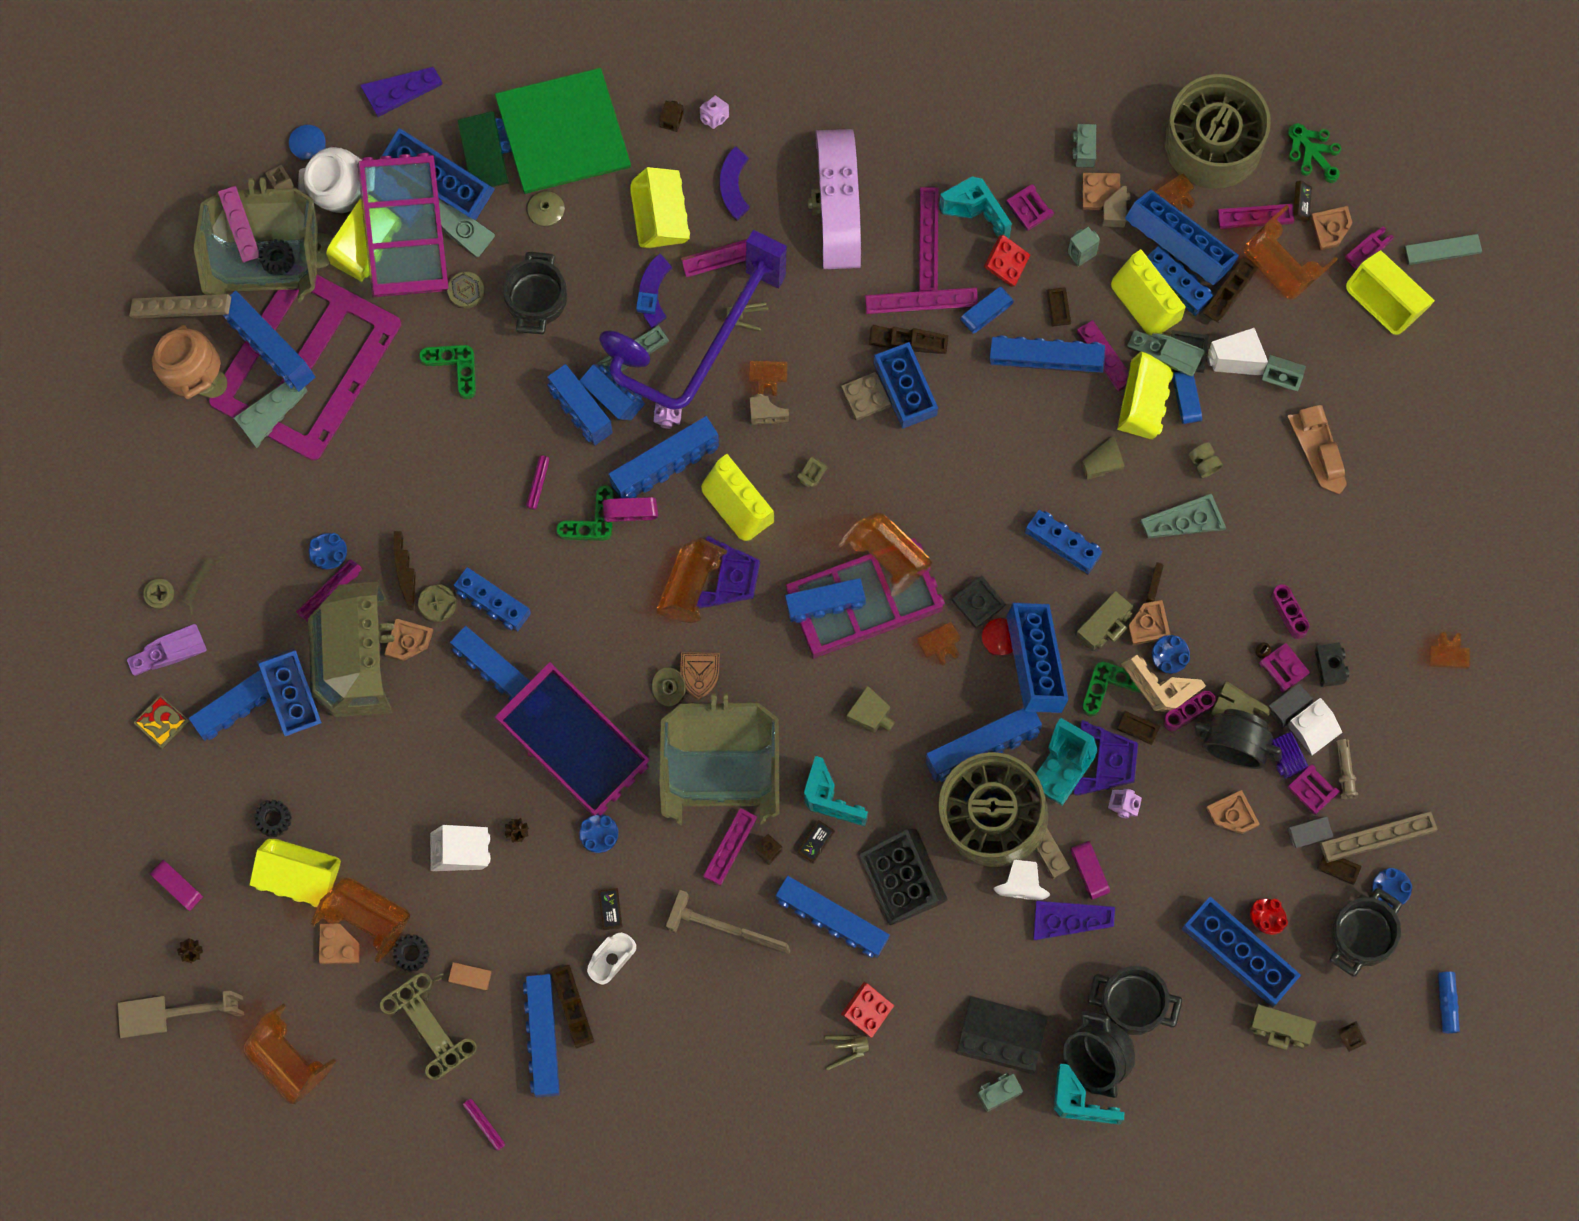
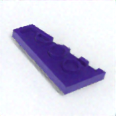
(397, 90)
(1061, 919)

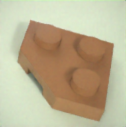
(1098, 188)
(1331, 226)
(1149, 623)
(408, 641)
(1233, 813)
(337, 945)

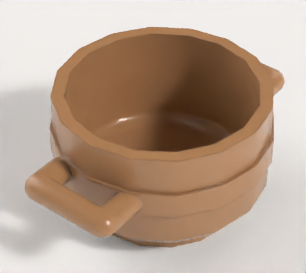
(185, 362)

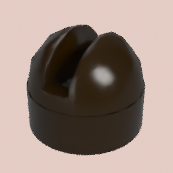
(1267, 651)

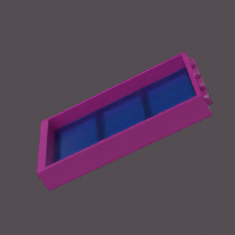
(572, 740)

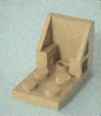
(1161, 696)

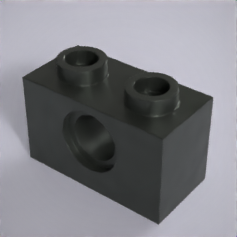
(1328, 675)

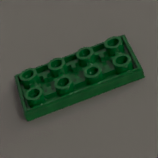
(483, 148)

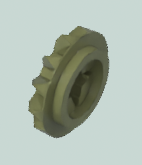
(152, 588)

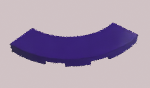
(729, 183)
(650, 284)

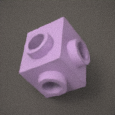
(714, 112)
(666, 417)
(1125, 803)

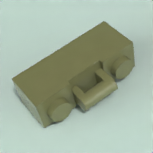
(1101, 622)
(1275, 1022)

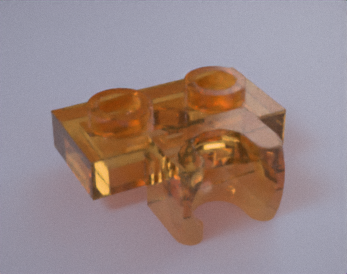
(1177, 192)
(768, 374)
(940, 642)
(1449, 653)

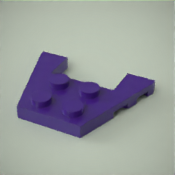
(735, 580)
(1115, 761)

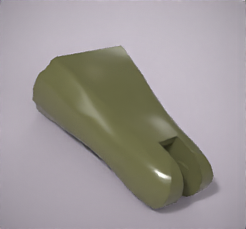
(1233, 698)

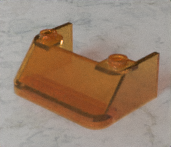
(1278, 264)
(890, 548)
(688, 579)
(366, 911)
(280, 1061)

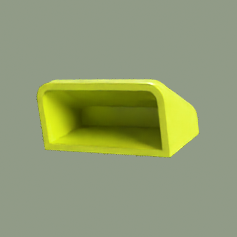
(659, 208)
(349, 247)
(1388, 293)
(1147, 295)
(1145, 396)
(737, 499)
(294, 871)

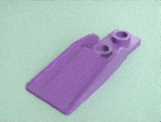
(168, 650)

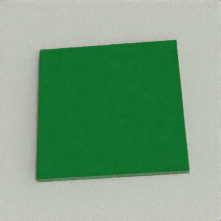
(562, 130)

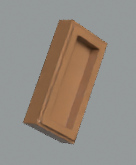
(470, 976)

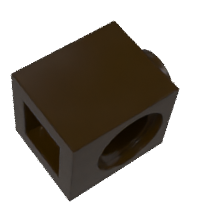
(671, 115)
(768, 849)
(1352, 1036)

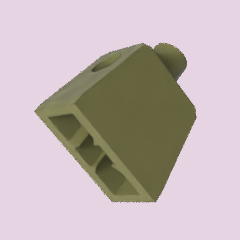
(870, 712)

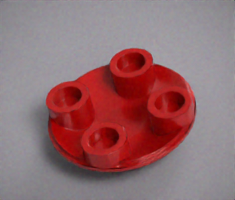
(997, 637)
(1268, 916)

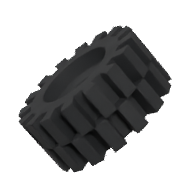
(276, 266)
(268, 807)
(402, 944)

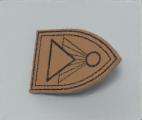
(700, 672)

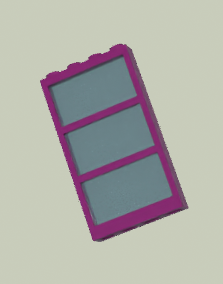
(402, 225)
(881, 610)

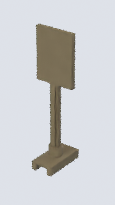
(680, 912)
(150, 1015)

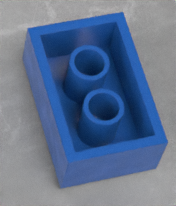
(616, 398)

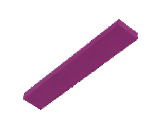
(928, 239)
(921, 300)

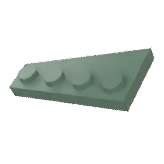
(264, 414)
(1189, 518)

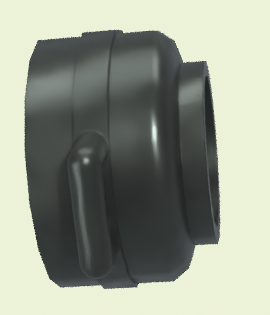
(535, 292)
(1239, 739)
(1366, 932)
(1135, 999)
(1099, 1054)

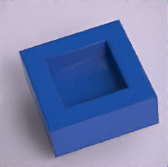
(647, 303)

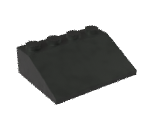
(903, 876)
(1002, 1035)

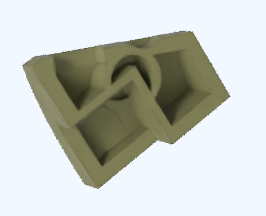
(1103, 460)

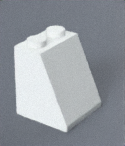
(1238, 354)
(459, 848)

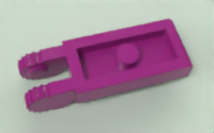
(1368, 248)

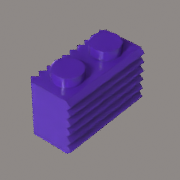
(1292, 757)

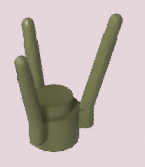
(749, 308)
(857, 1044)

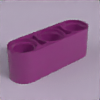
(630, 509)
(1290, 620)
(1194, 703)
(1090, 870)
(176, 885)

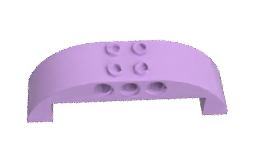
(839, 198)

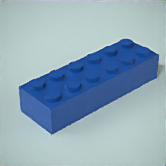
(454, 183)
(1181, 237)
(268, 343)
(665, 459)
(1037, 658)
(993, 737)
(1241, 952)

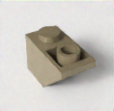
(1115, 209)

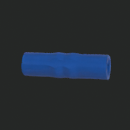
(1449, 1002)

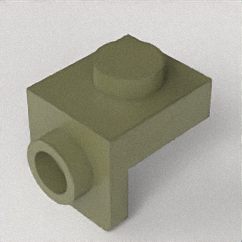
(812, 472)

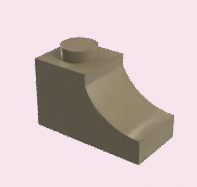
(279, 178)
(765, 412)

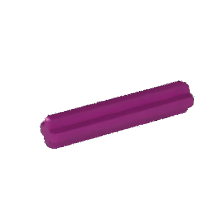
(537, 483)
(484, 1124)

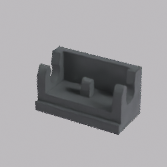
(1290, 705)
(1309, 832)

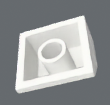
(1315, 726)

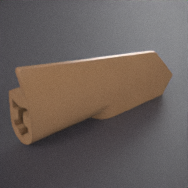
(1320, 449)

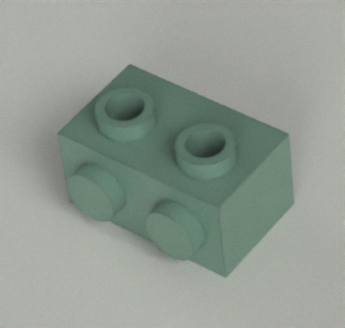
(1085, 145)
(1083, 246)
(1284, 373)
(1000, 1092)

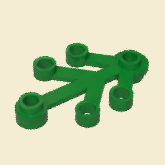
(1313, 150)

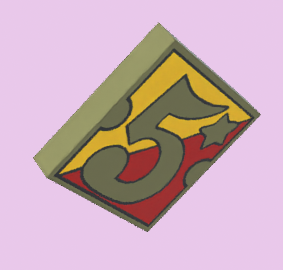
(161, 722)

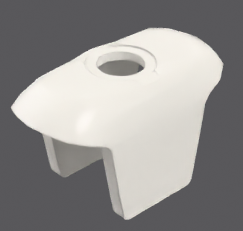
(1023, 882)
(618, 944)

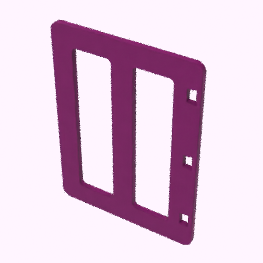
(340, 303)

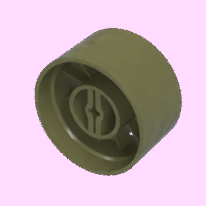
(1205, 166)
(975, 808)

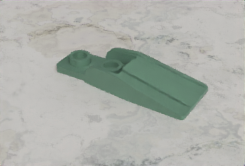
(464, 229)
(1168, 350)

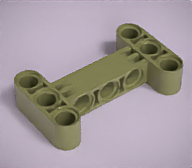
(428, 1026)

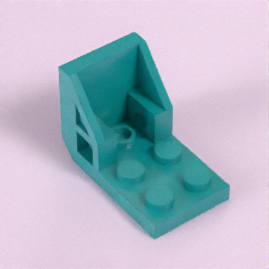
(963, 198)
(1068, 760)
(820, 784)
(1070, 1088)

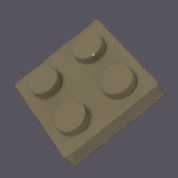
(866, 396)

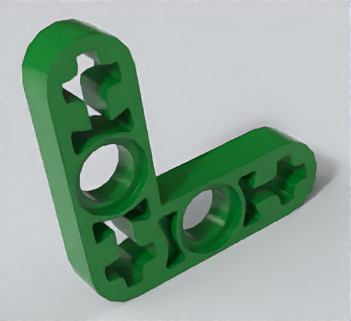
(461, 363)
(594, 526)
(1109, 678)

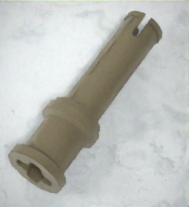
(1347, 778)

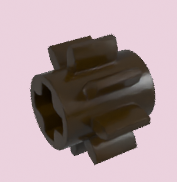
(516, 830)
(190, 950)

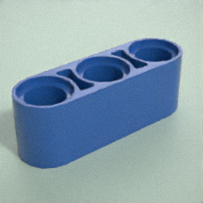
(987, 310)
(1187, 398)

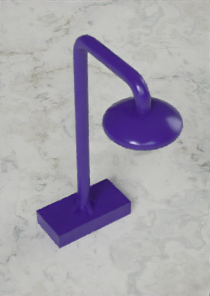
(763, 262)

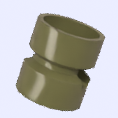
(1205, 459)

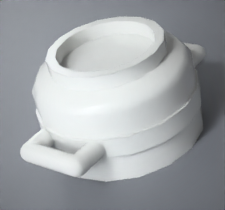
(332, 179)

